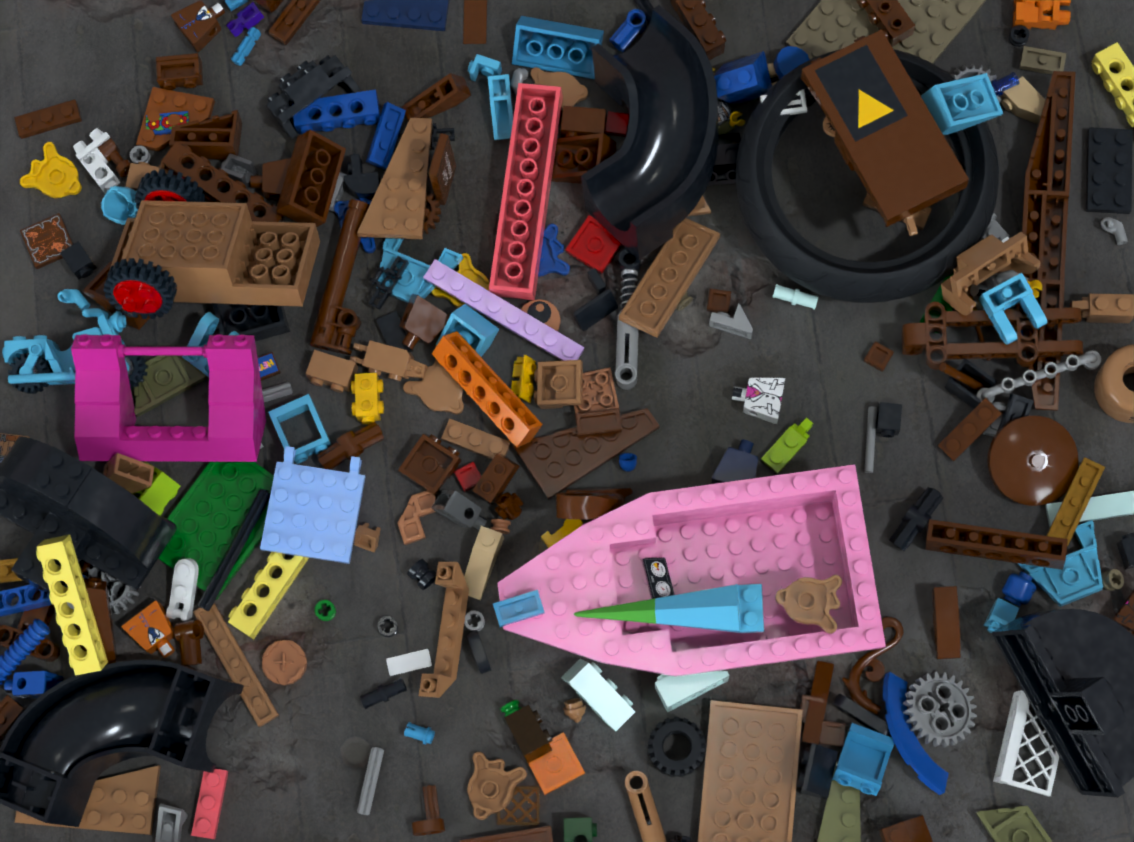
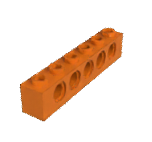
(487, 389)

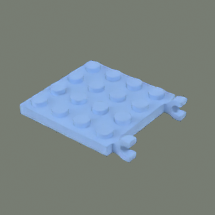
(313, 510)

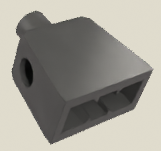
(458, 509)

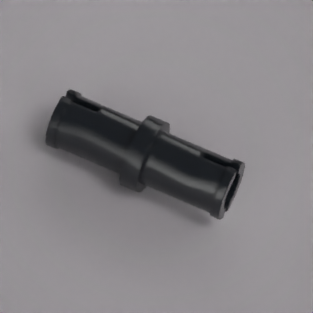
(383, 693)

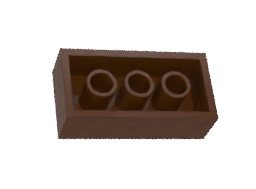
(311, 179)

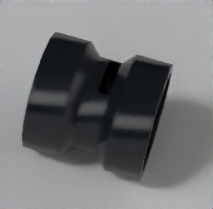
(422, 574)

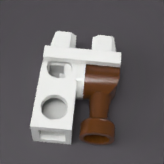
(97, 155)

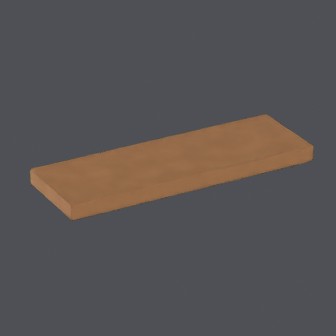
(669, 277)

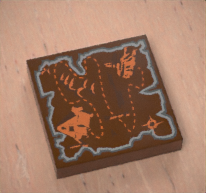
(46, 240)

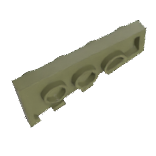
(841, 815)

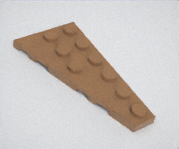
(117, 804)

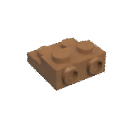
(559, 384)

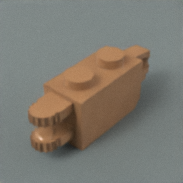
(1106, 308)
(389, 360)

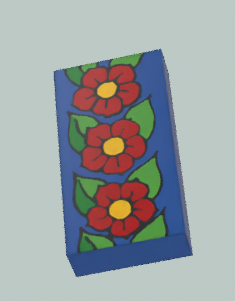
(162, 126)

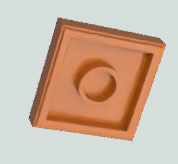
(556, 766)

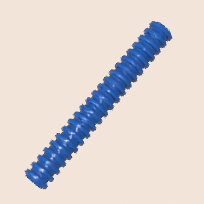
(22, 647)

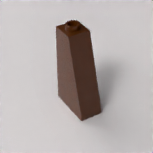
(100, 604)

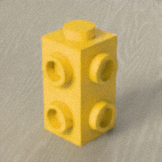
(367, 397)

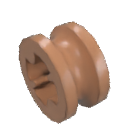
(501, 525)

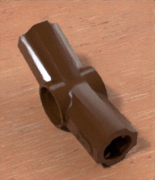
(350, 445)

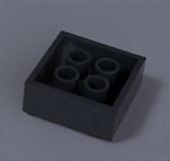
(255, 320)

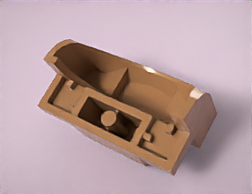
(982, 262)

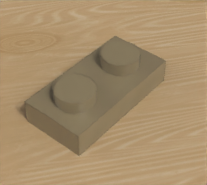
(1042, 60)

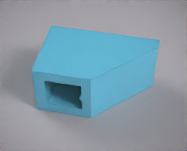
(1000, 615)

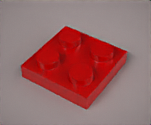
(593, 245)

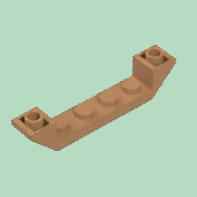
(451, 630)

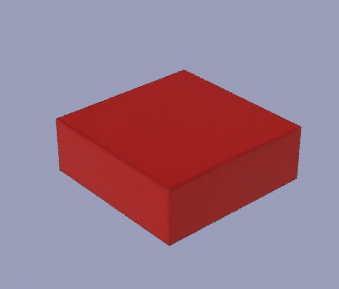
(617, 124)
(468, 476)

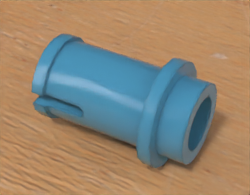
(419, 733)

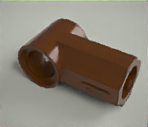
(189, 636)

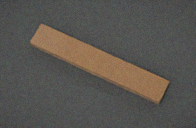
(237, 665)

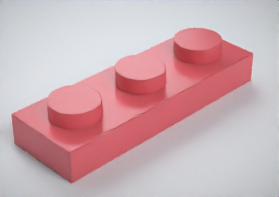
(209, 804)

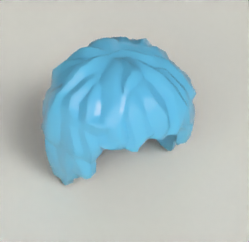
(119, 204)

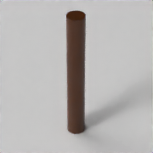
(958, 375)

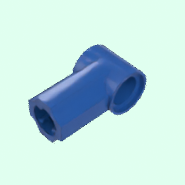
(627, 31)

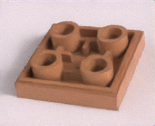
(597, 392)

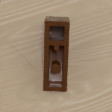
(438, 98)

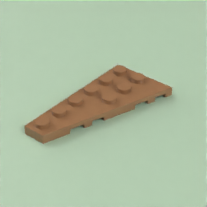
(401, 195)

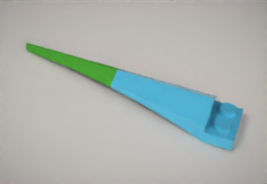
(722, 609)

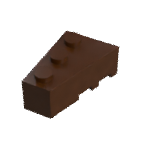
(211, 137)

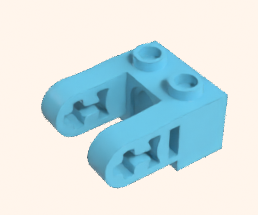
(1007, 295)
(200, 337)

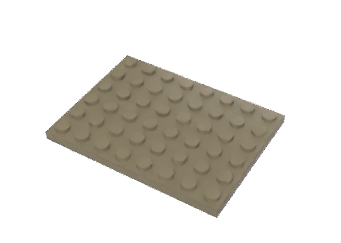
(840, 22)

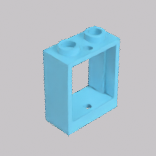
(295, 408)

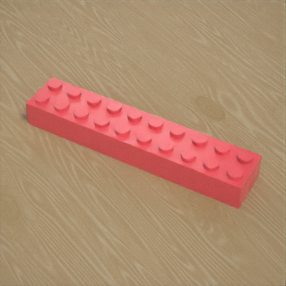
(526, 191)

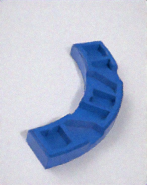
(905, 740)

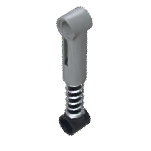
(627, 334)

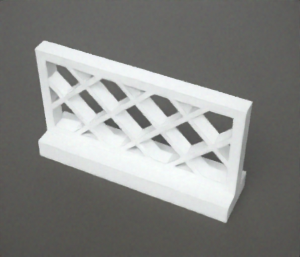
(1012, 742)

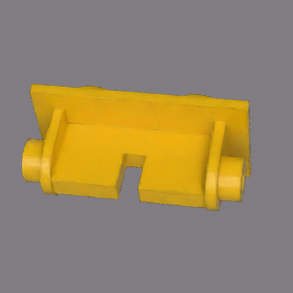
(524, 370)

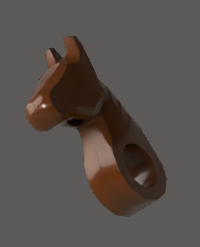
(589, 502)

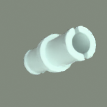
(795, 296)

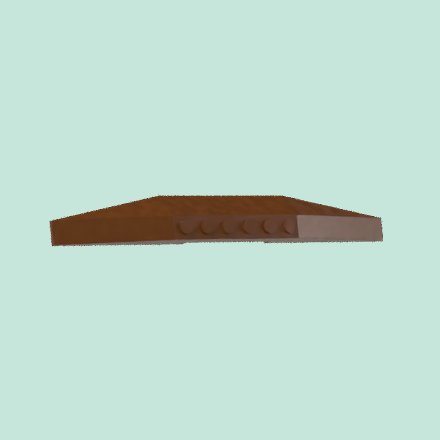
(1046, 219)

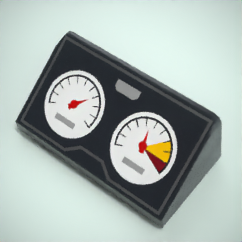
(658, 577)

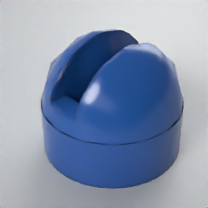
(627, 461)

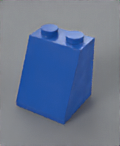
(743, 79)

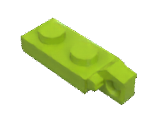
(787, 446)

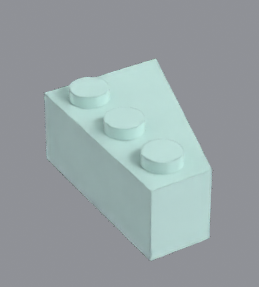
(599, 693)

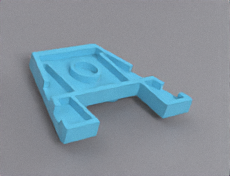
(412, 278)
(1080, 572)

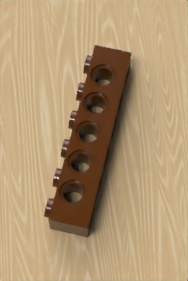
(237, 190)
(996, 544)

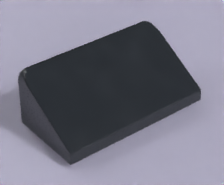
(595, 310)

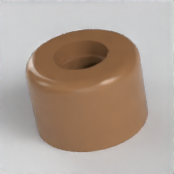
(1109, 387)

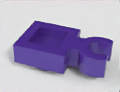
(246, 18)

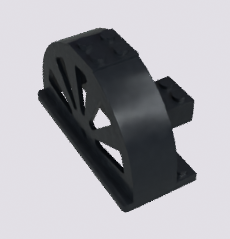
(64, 496)
(1088, 675)

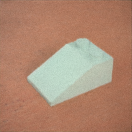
(682, 689)

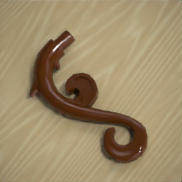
(878, 671)

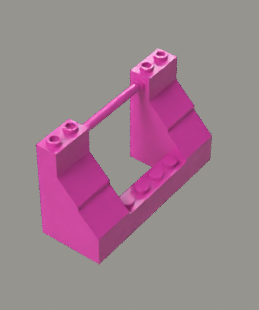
(106, 405)

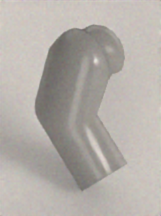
(518, 77)
(1116, 228)

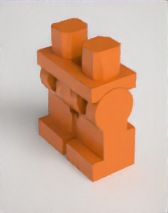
(1043, 16)

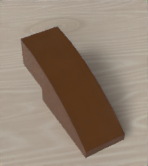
(946, 622)

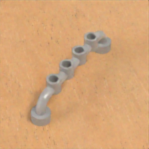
(1090, 360)

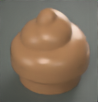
(574, 709)

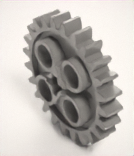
(954, 698)

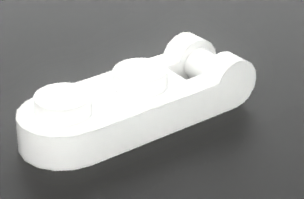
(183, 589)

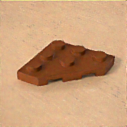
(170, 101)

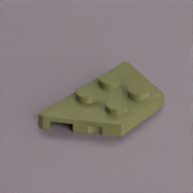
(164, 380)
(1013, 825)

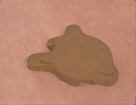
(571, 89)
(437, 390)
(811, 600)
(491, 786)

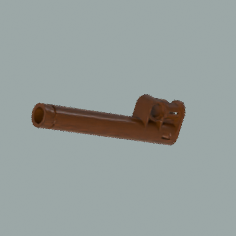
(329, 329)

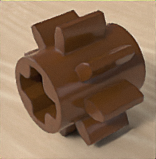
(509, 506)

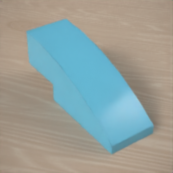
(501, 106)

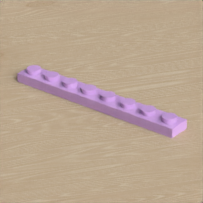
(502, 312)

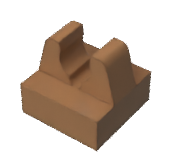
(366, 537)

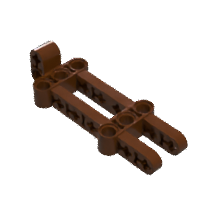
(917, 336)

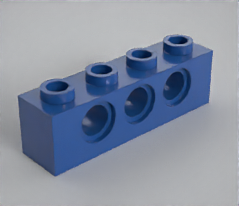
(346, 104)

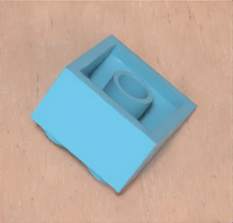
(472, 328)

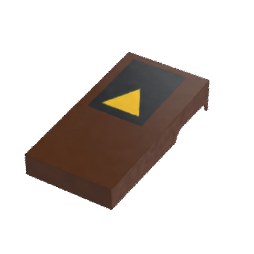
(884, 128)

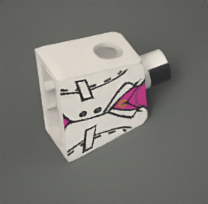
(761, 398)

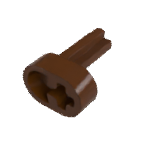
(433, 822)

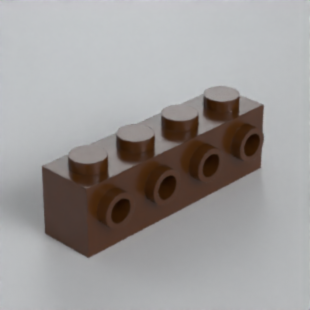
(890, 18)
(701, 25)

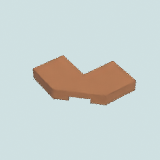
(409, 522)

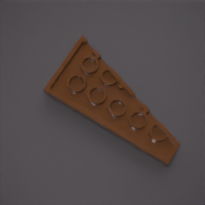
(565, 458)

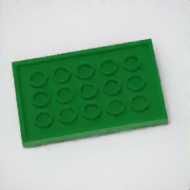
(212, 515)

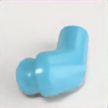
(73, 296)

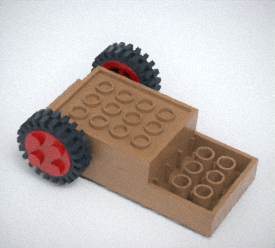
(205, 252)

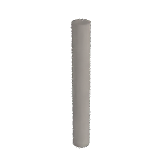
(870, 439)

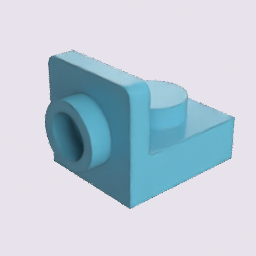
(484, 64)

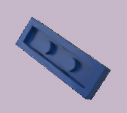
(385, 136)

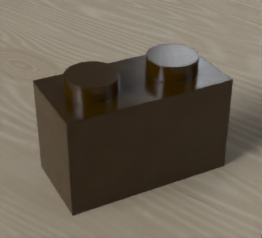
(528, 733)

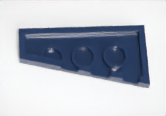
(407, 13)

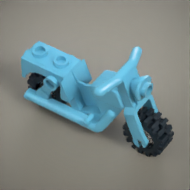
(32, 371)

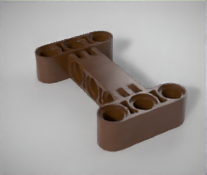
(43, 614)

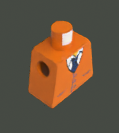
(152, 629)

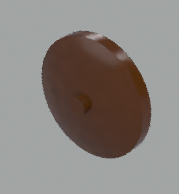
(1032, 460)

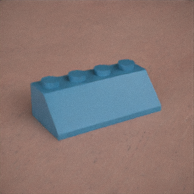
(555, 46)

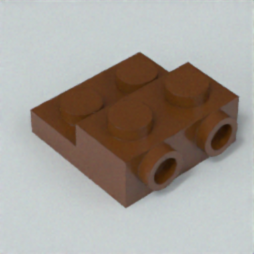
(430, 463)

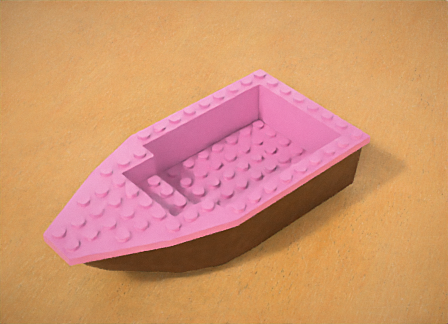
(711, 539)

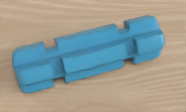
(246, 46)

